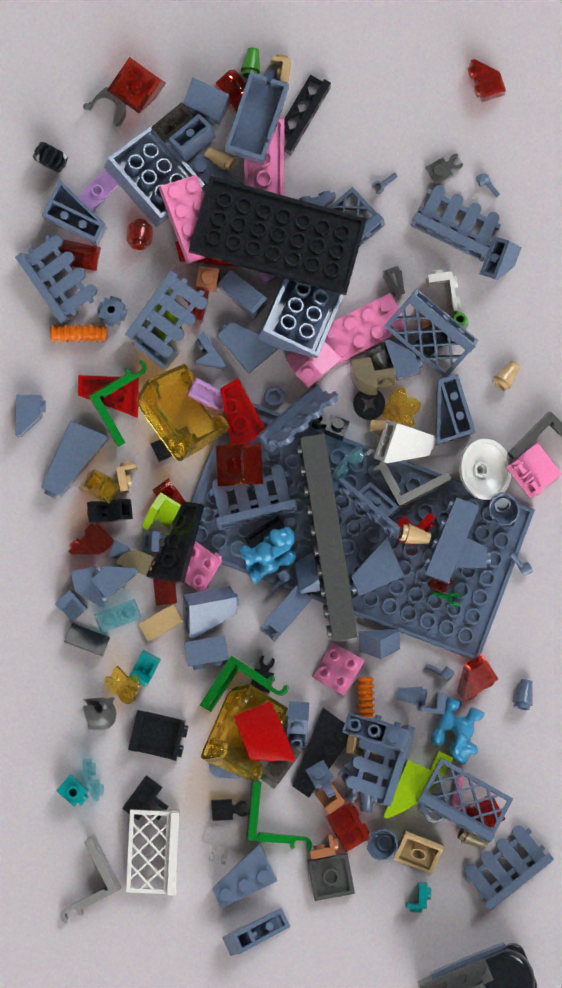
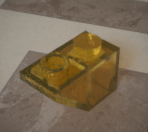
(99, 485)

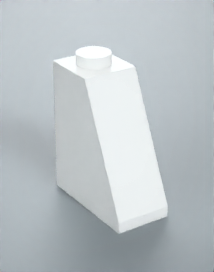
(403, 443)

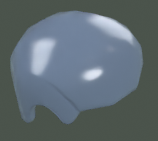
(504, 508)
(382, 844)

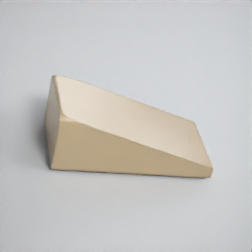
(161, 622)

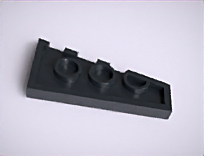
(176, 553)
(325, 745)

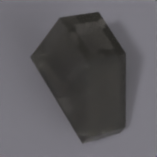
(275, 771)

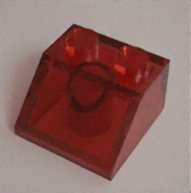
(136, 85)
(239, 464)

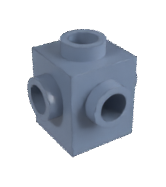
(115, 317)

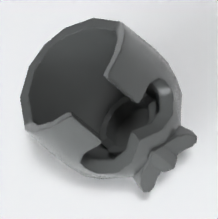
(100, 713)

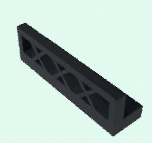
(308, 115)

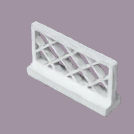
(170, 847)

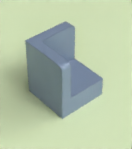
(71, 605)

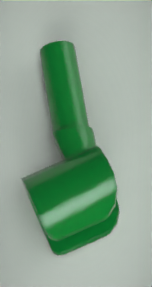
(450, 597)

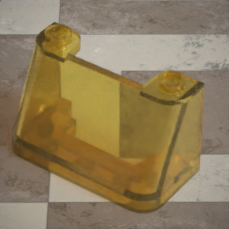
(175, 417)
(225, 743)

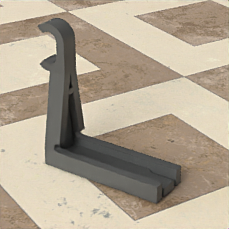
(534, 432)

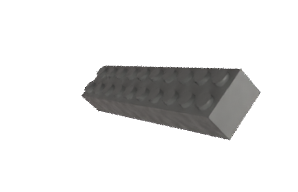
(328, 537)

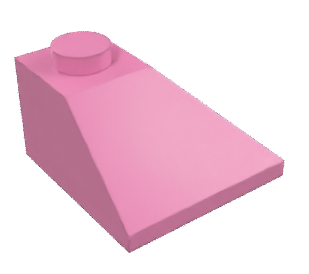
(312, 369)

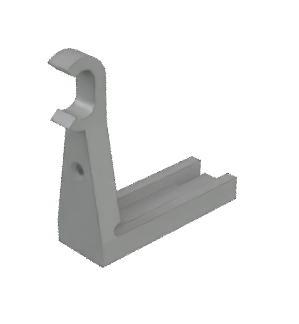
(414, 494)
(107, 874)

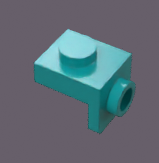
(145, 667)
(424, 894)

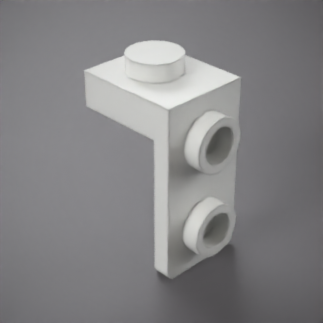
(441, 277)

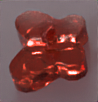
(439, 585)

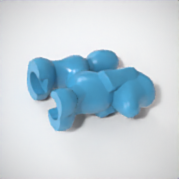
(267, 554)
(462, 727)

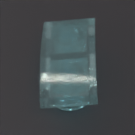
(351, 458)
(117, 616)
(93, 785)

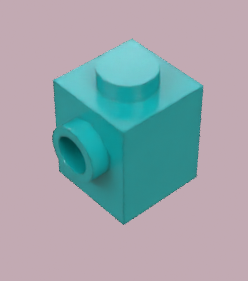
(73, 791)

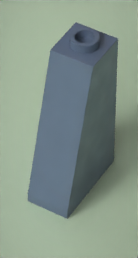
(72, 457)

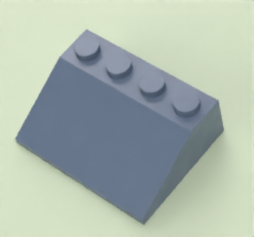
(144, 167)
(300, 318)

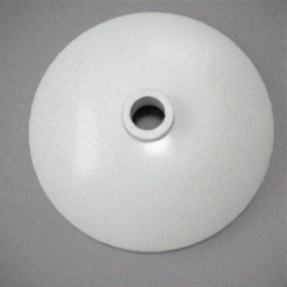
(491, 462)

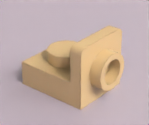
(284, 72)
(125, 480)

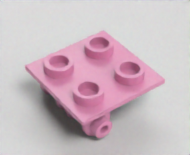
(533, 470)
(202, 567)
(338, 668)

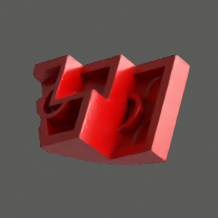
(263, 734)

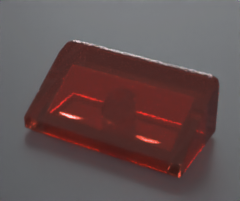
(233, 85)
(85, 255)
(164, 592)

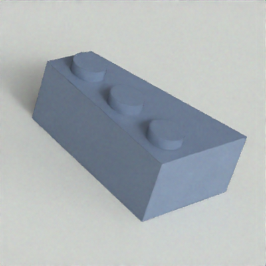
(73, 215)
(452, 411)
(245, 878)

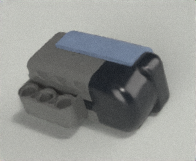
(491, 968)

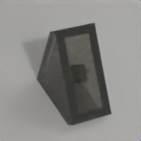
(172, 122)

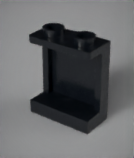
(158, 735)

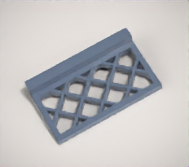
(372, 225)
(442, 321)
(454, 815)

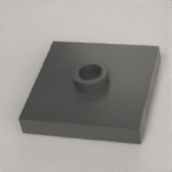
(331, 876)

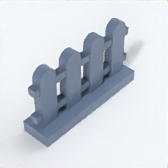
(442, 229)
(58, 288)
(168, 303)
(296, 418)
(265, 510)
(390, 774)
(519, 865)

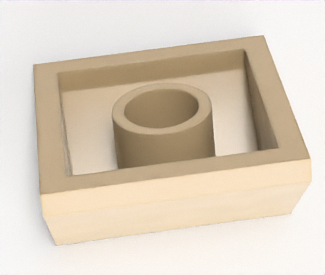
(418, 852)

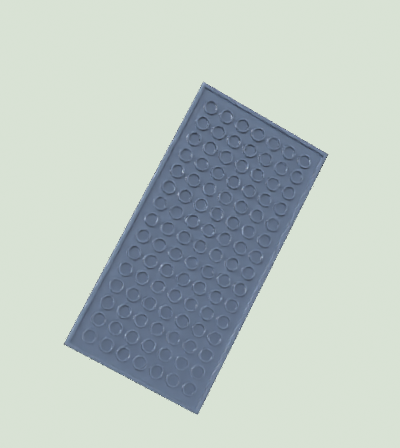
(408, 601)

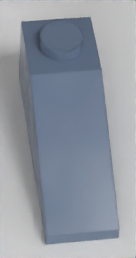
(255, 932)

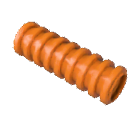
(78, 333)
(365, 696)

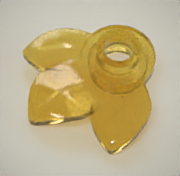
(404, 408)
(122, 685)

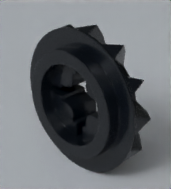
(368, 414)

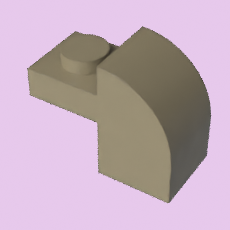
(367, 379)
(137, 560)

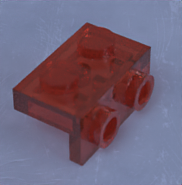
(348, 827)

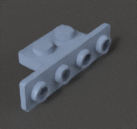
(375, 503)

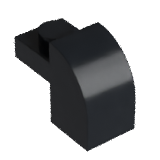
(109, 512)

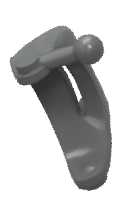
(105, 94)

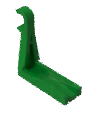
(105, 391)
(227, 675)
(252, 835)

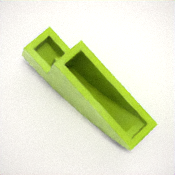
(412, 783)

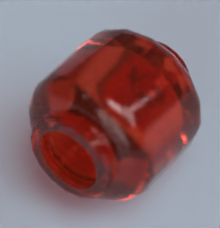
(139, 234)

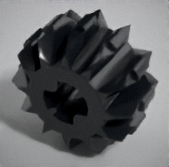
(50, 157)

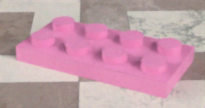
(271, 174)
(183, 204)
(363, 328)

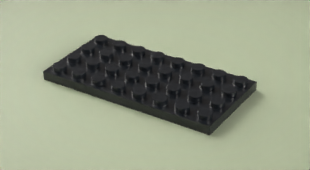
(277, 235)

